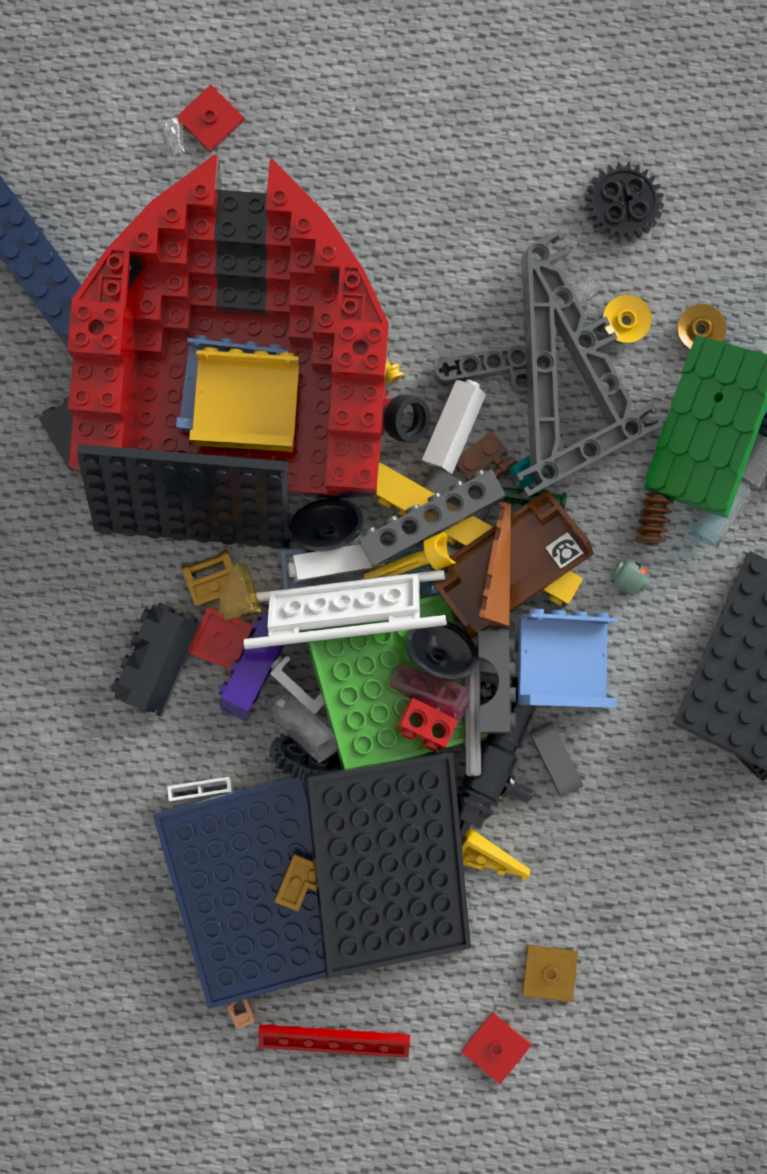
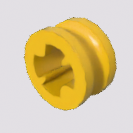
(393, 374)

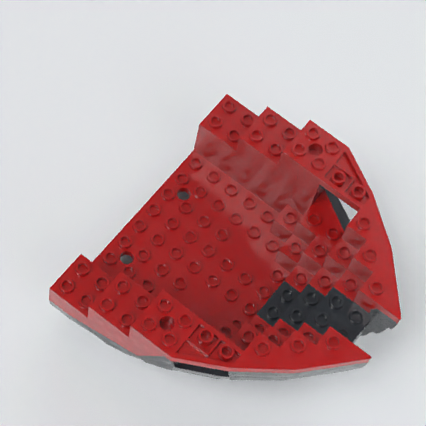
(240, 272)

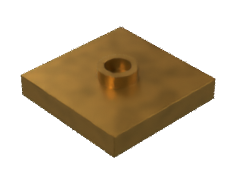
(550, 973)

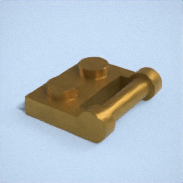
(209, 587)

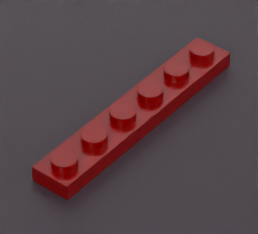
(334, 1040)

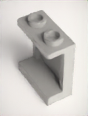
(278, 674)

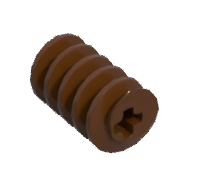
(654, 519)

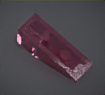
(438, 694)

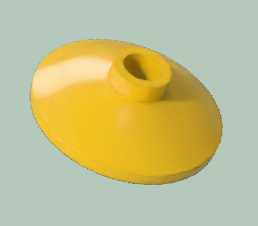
(635, 310)

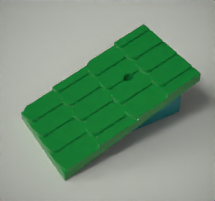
(710, 426)

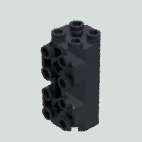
(157, 659)

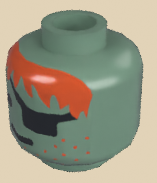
(630, 576)

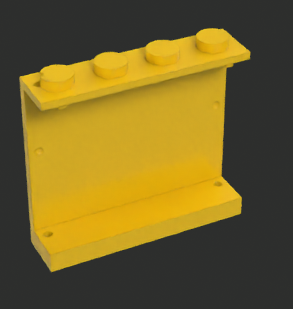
(245, 400)

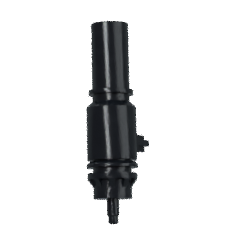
(496, 776)

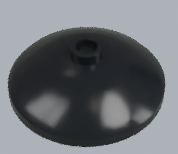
(326, 524)
(442, 652)

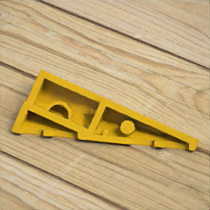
(481, 853)

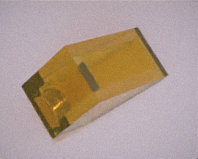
(238, 595)

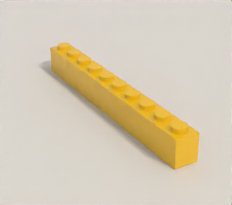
(403, 493)

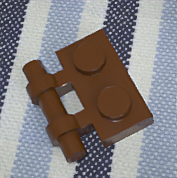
(483, 454)

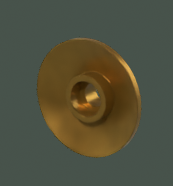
(704, 316)

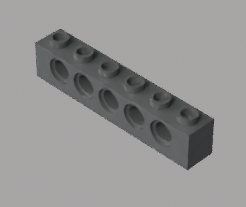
(490, 494)

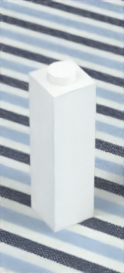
(454, 426)
(328, 563)

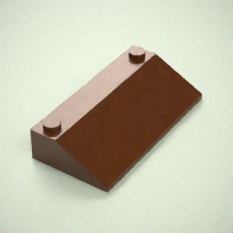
(530, 563)

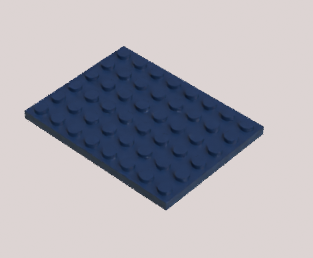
(226, 872)

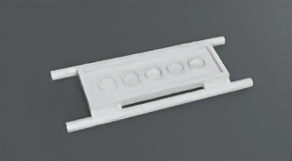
(345, 603)

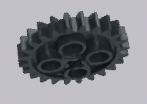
(602, 204)
(295, 760)

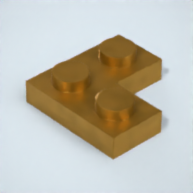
(296, 881)

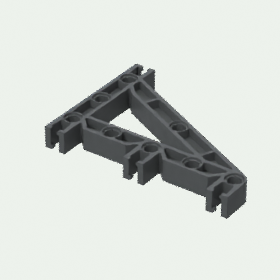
(541, 315)

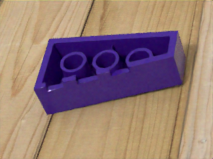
(249, 674)

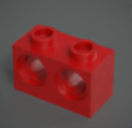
(427, 719)

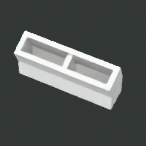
(198, 785)

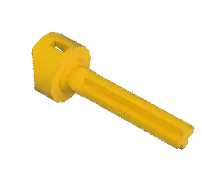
(434, 552)

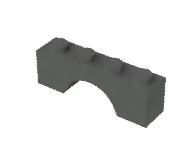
(497, 714)

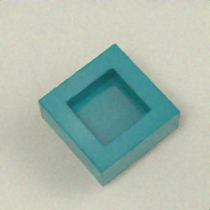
(521, 466)

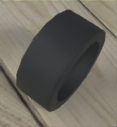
(393, 414)

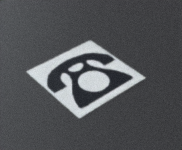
(564, 550)

